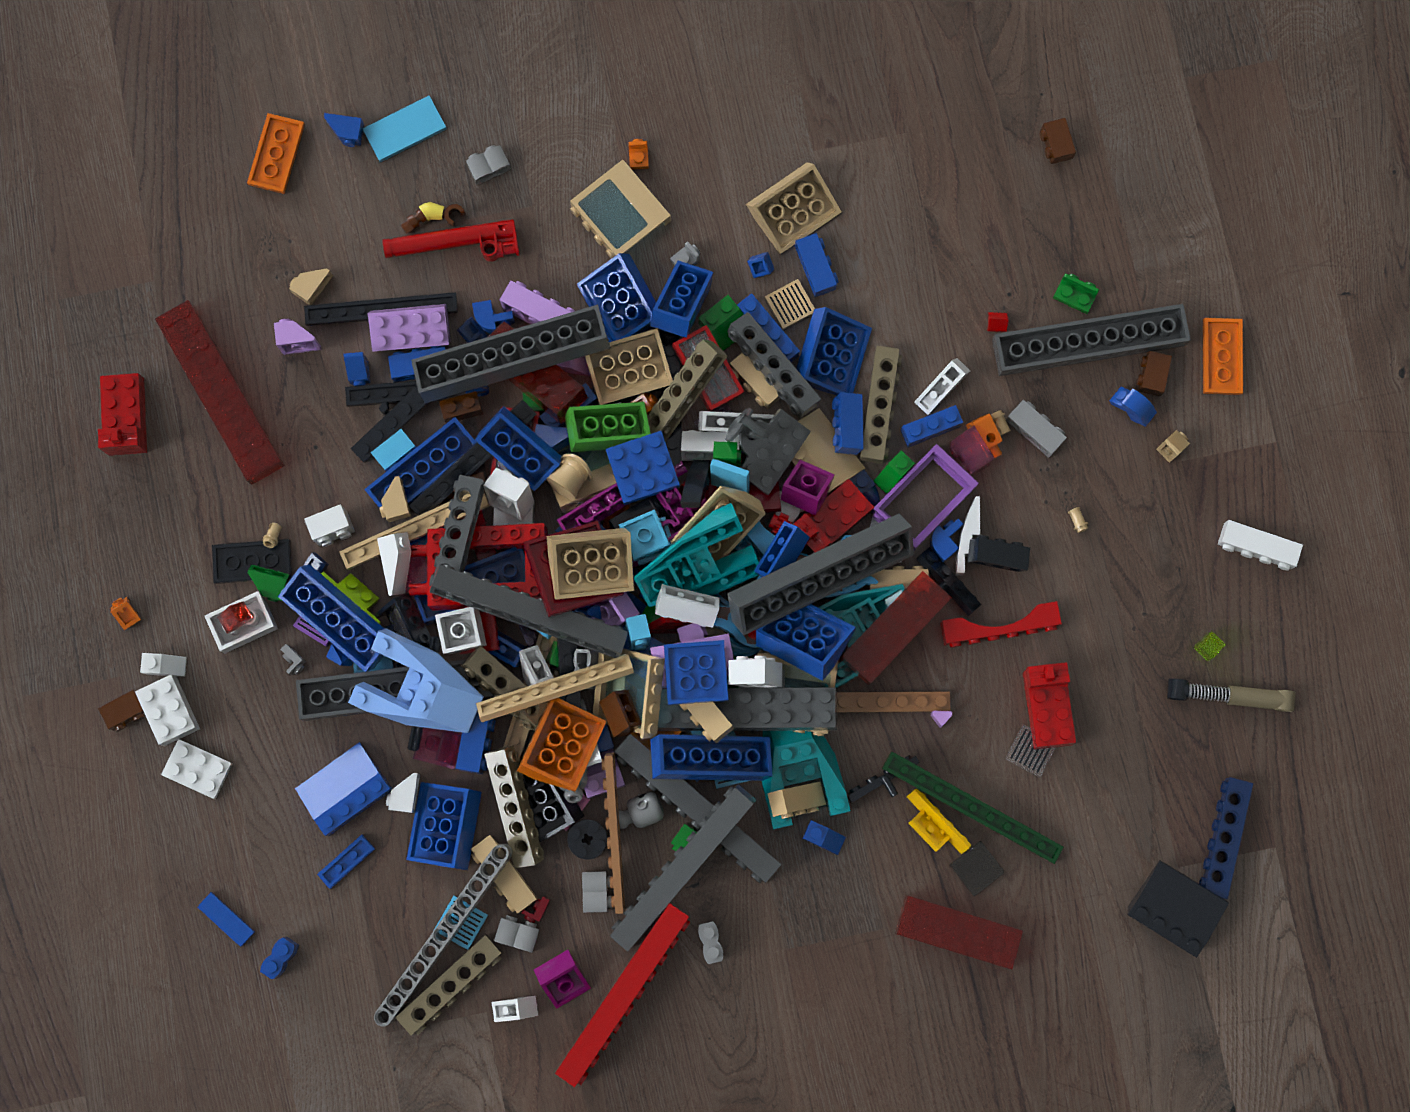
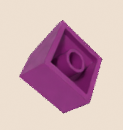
(807, 487)
(562, 979)

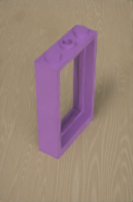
(952, 468)

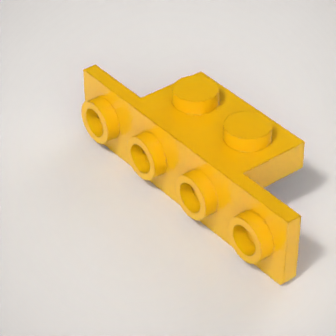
(934, 826)

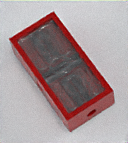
(723, 385)

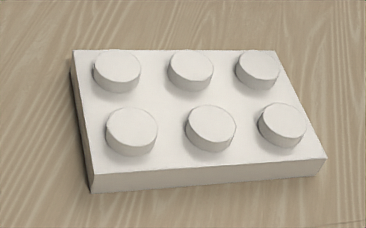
(196, 769)

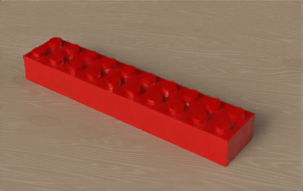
(620, 997)

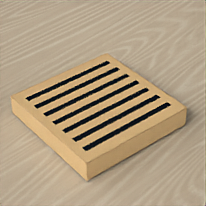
(790, 304)

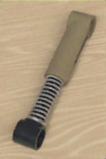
(1233, 695)

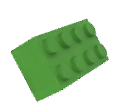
(605, 425)

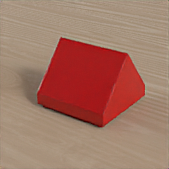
(997, 322)

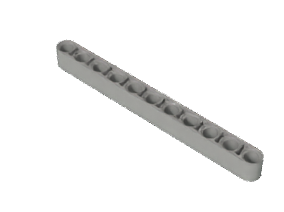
(436, 941)

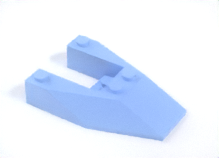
(431, 692)

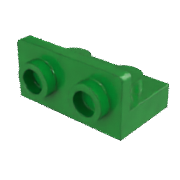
(1076, 293)

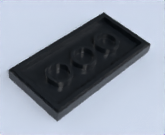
(234, 560)

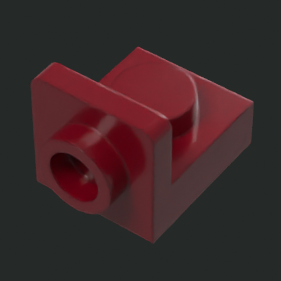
(540, 907)

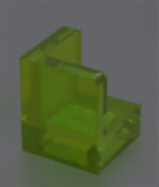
(1209, 646)

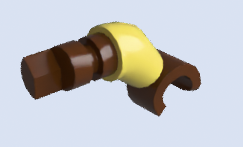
(431, 211)

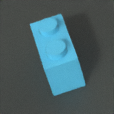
(393, 450)
(638, 632)

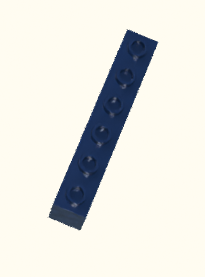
(1242, 791)

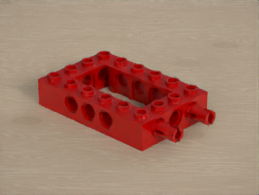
(483, 538)

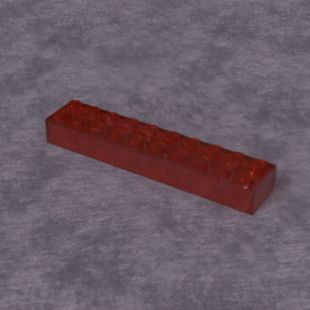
(219, 392)

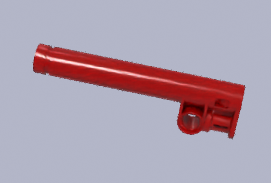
(495, 235)

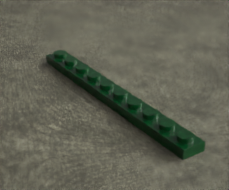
(972, 807)

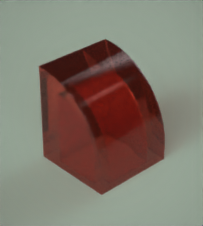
(235, 617)

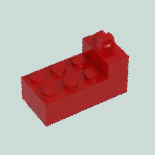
(122, 414)
(835, 518)
(1049, 705)

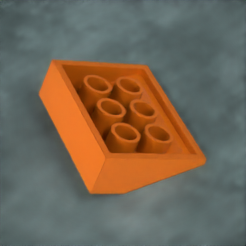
(562, 745)

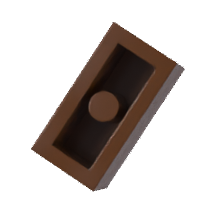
(1057, 141)
(1154, 373)
(461, 407)
(122, 711)
(620, 713)

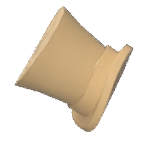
(570, 476)

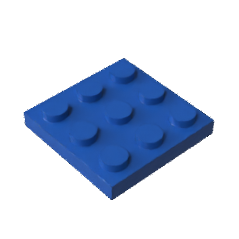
(642, 467)
(696, 672)

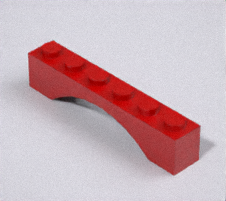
(960, 630)

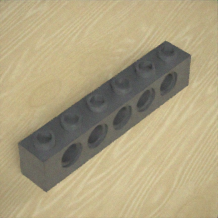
(773, 355)
(462, 486)

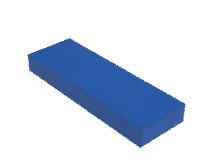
(346, 861)
(226, 919)

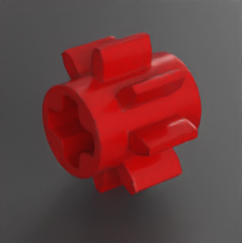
(777, 521)

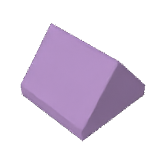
(941, 717)

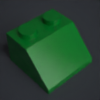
(719, 319)

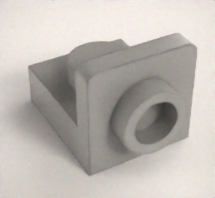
(688, 254)
(290, 656)

